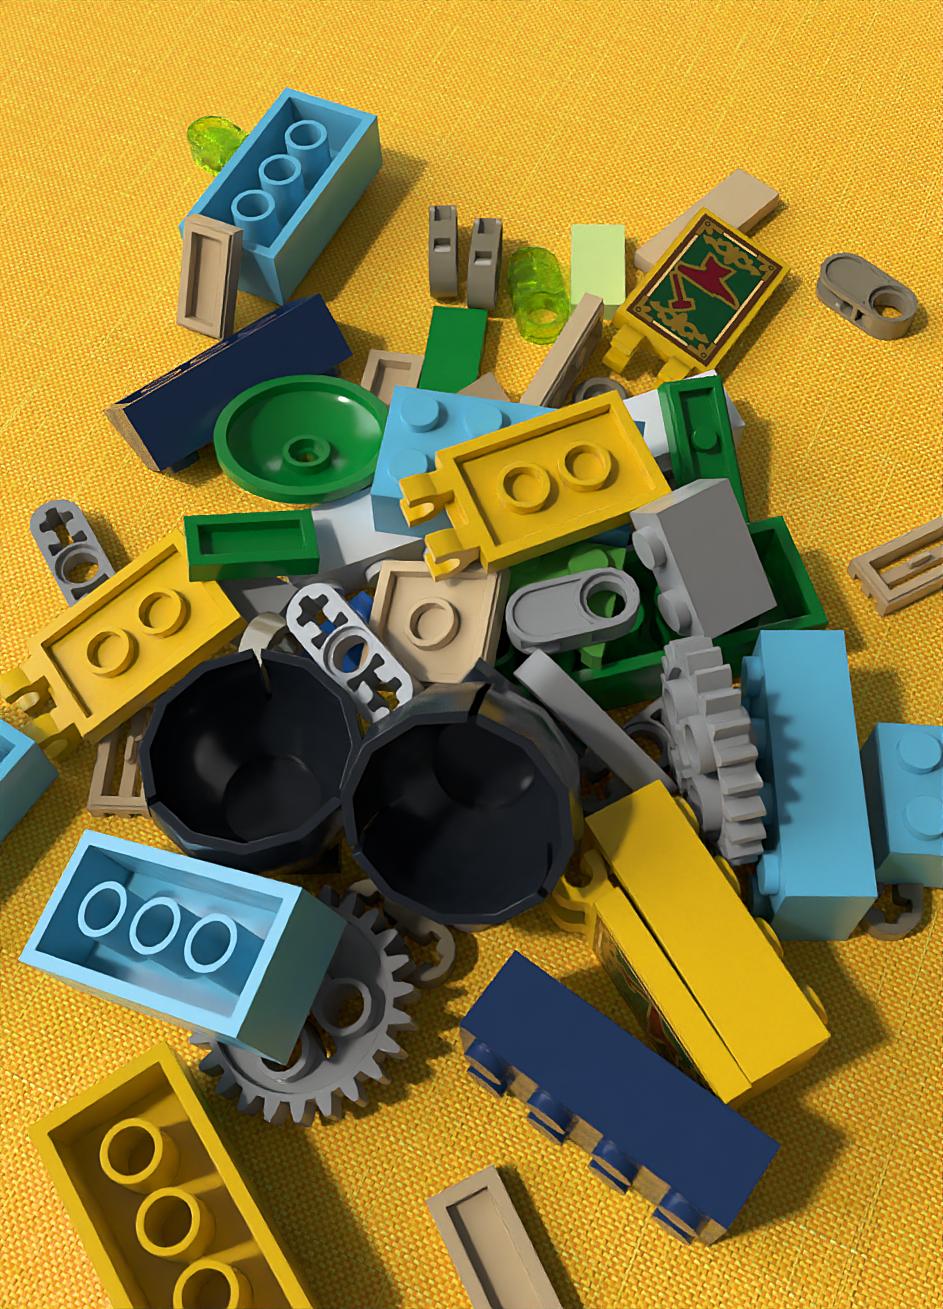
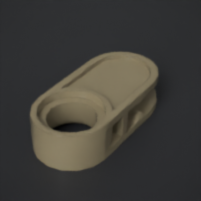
(443, 251)
(485, 263)
(856, 287)

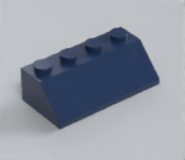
(180, 408)

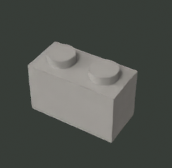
(702, 559)

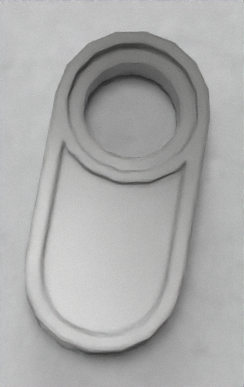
(556, 613)

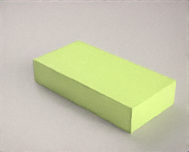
(598, 265)

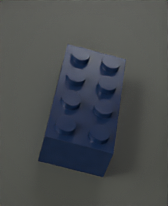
(614, 1101)

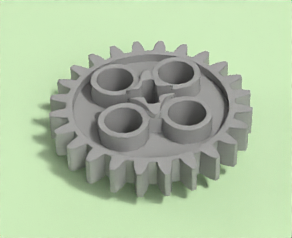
(712, 749)
(360, 966)

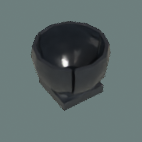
(251, 771)
(468, 801)

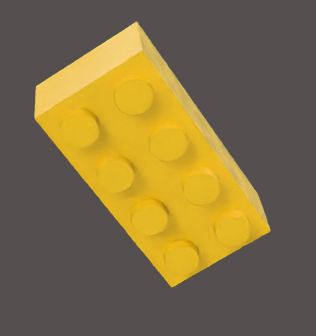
(708, 934)
(165, 1195)

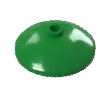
(301, 439)

